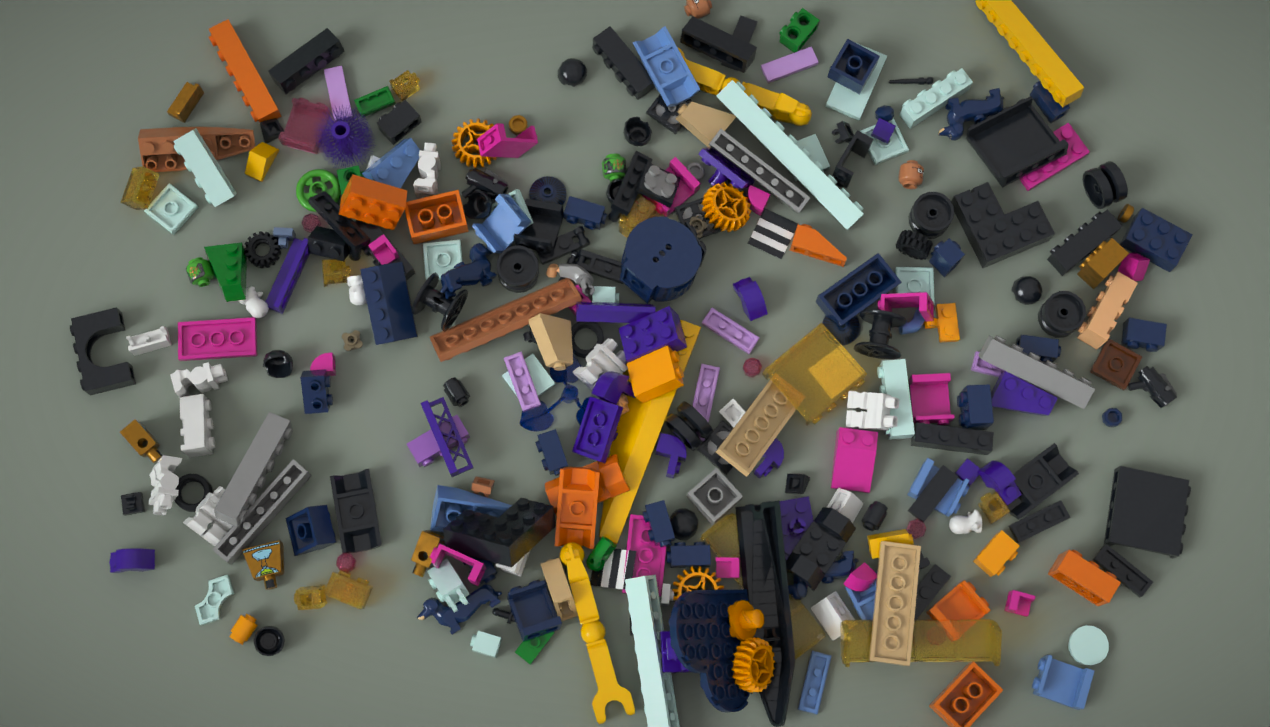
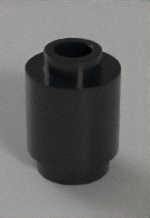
(456, 392)
(874, 516)

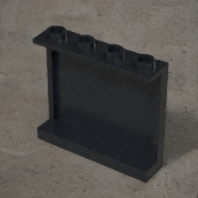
(1015, 142)
(1147, 511)

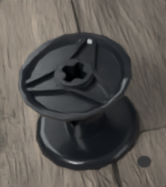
(437, 301)
(881, 322)

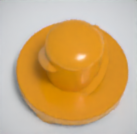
(744, 620)

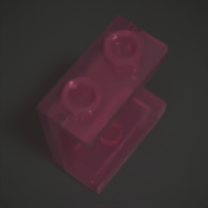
(302, 125)

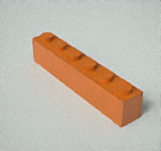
(244, 71)

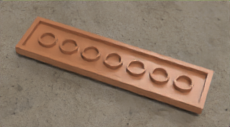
(504, 319)

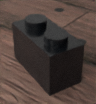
(398, 121)
(328, 244)

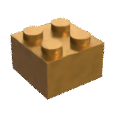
(1101, 262)

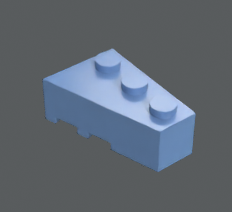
(394, 165)

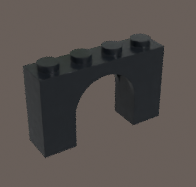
(87, 331)

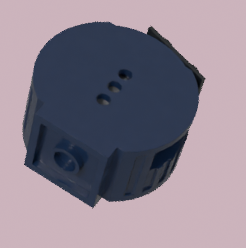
(661, 259)

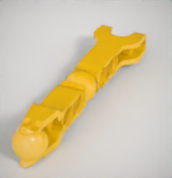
(780, 106)
(593, 634)

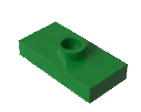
(374, 101)
(531, 648)

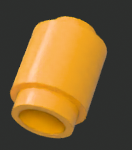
(243, 628)

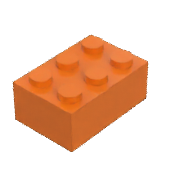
(373, 202)
(435, 217)
(1084, 577)
(966, 697)

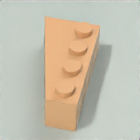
(1109, 308)

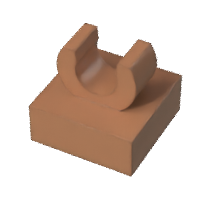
(482, 485)

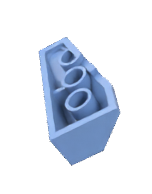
(452, 501)

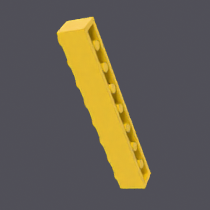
(1033, 50)

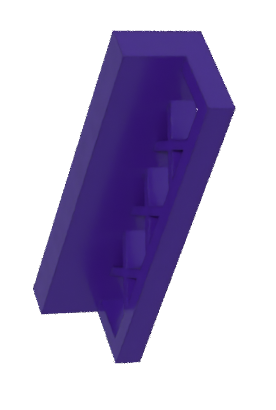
(288, 275)
(612, 311)
(435, 427)

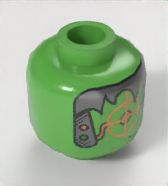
(614, 167)
(199, 272)

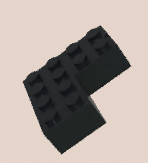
(997, 234)
(502, 538)

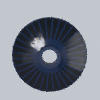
(557, 189)
(843, 335)

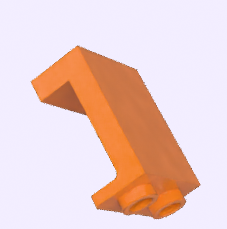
(960, 604)

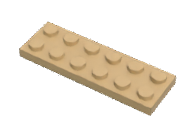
(756, 429)
(895, 603)

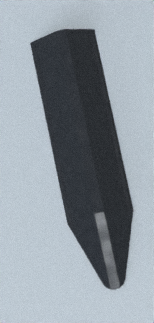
(767, 590)

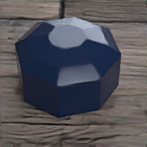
(885, 113)
(1112, 417)

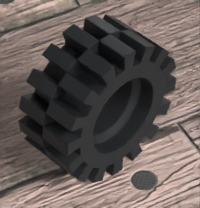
(260, 239)
(914, 244)

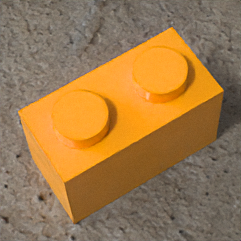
(996, 554)

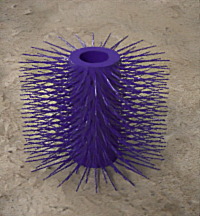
(344, 137)

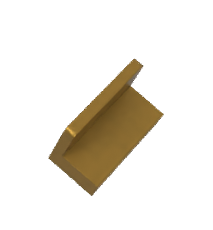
(185, 101)

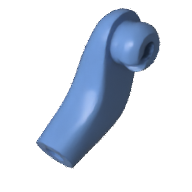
(913, 325)

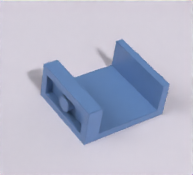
(501, 224)
(950, 502)
(1062, 682)

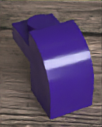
(751, 298)
(611, 386)
(673, 448)
(773, 456)
(1001, 479)
(132, 560)

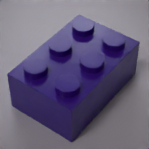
(652, 333)

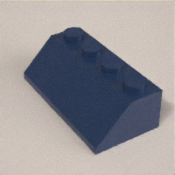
(857, 290)
(388, 303)

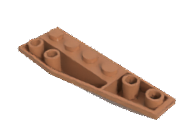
(160, 156)

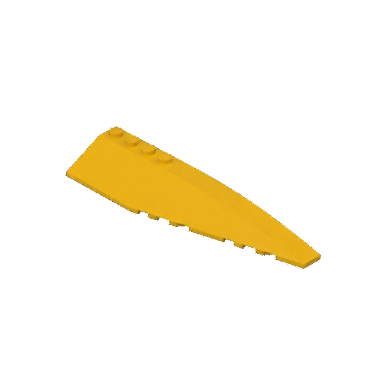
(636, 441)

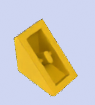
(260, 161)

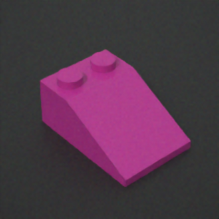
(854, 459)

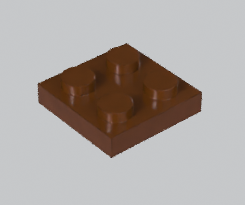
(1116, 364)

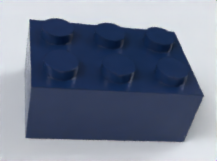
(1156, 239)

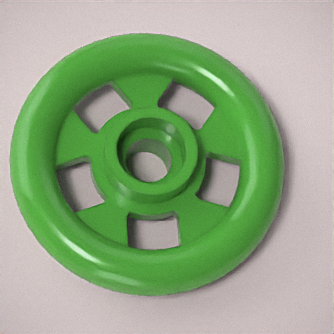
(306, 180)

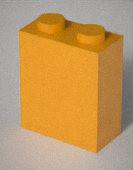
(655, 374)

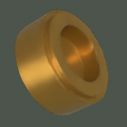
(517, 124)
(1126, 213)

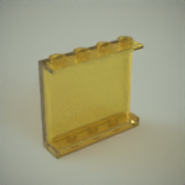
(816, 374)

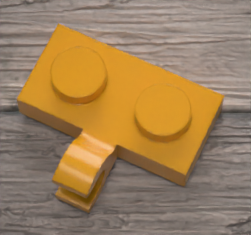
(945, 322)

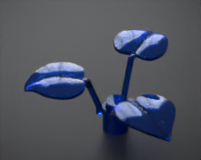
(539, 417)

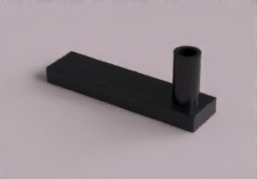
(627, 190)
(343, 226)

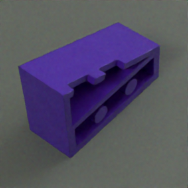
(1021, 396)

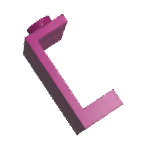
(496, 144)
(687, 187)
(908, 300)
(930, 398)
(478, 567)

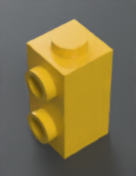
(897, 536)

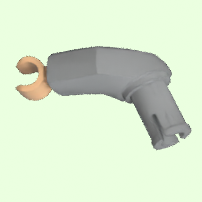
(574, 272)

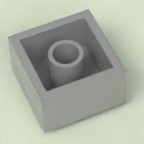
(714, 496)

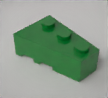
(230, 269)

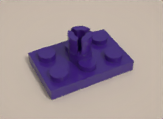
(724, 169)
(597, 429)
(796, 519)

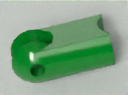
(600, 554)

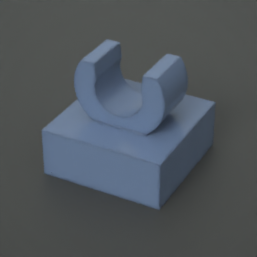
(284, 235)

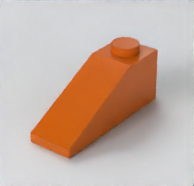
(813, 244)

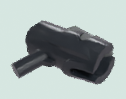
(484, 181)
(1156, 385)

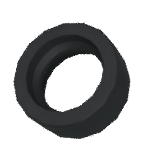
(582, 325)
(191, 478)

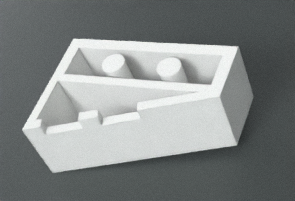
(196, 425)

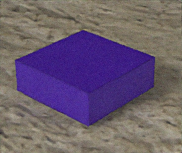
(883, 130)
(968, 470)

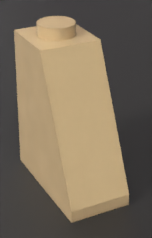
(703, 120)
(553, 339)
(559, 589)

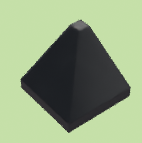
(271, 129)
(796, 483)

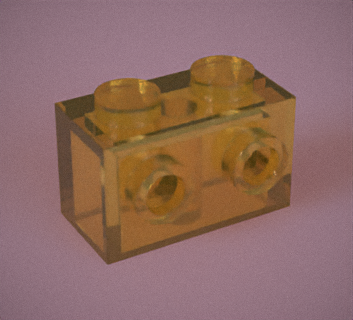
(140, 188)
(639, 212)
(348, 589)

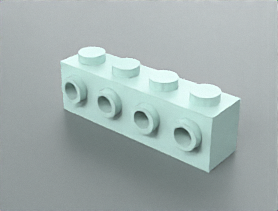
(935, 98)
(204, 167)
(895, 383)

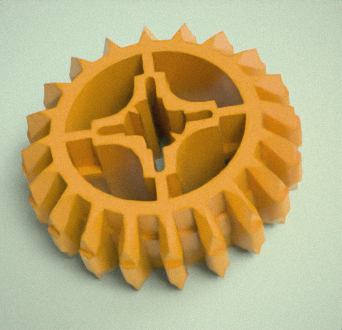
(464, 153)
(726, 207)
(704, 576)
(753, 665)

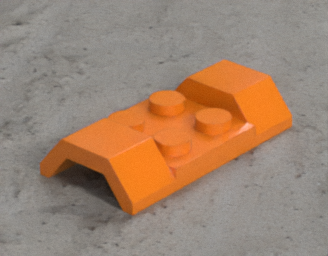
(610, 481)
(577, 506)

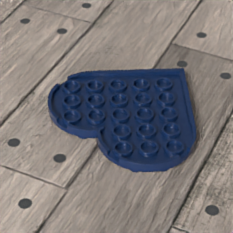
(705, 646)

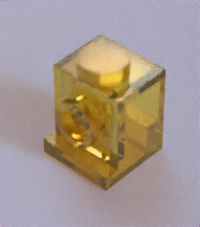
(403, 90)
(334, 271)
(1000, 507)
(304, 602)

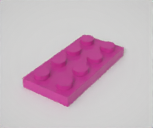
(1075, 152)
(217, 339)
(649, 558)

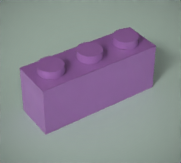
(426, 448)

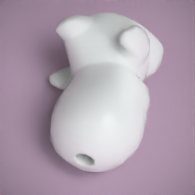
(356, 290)
(255, 305)
(964, 524)

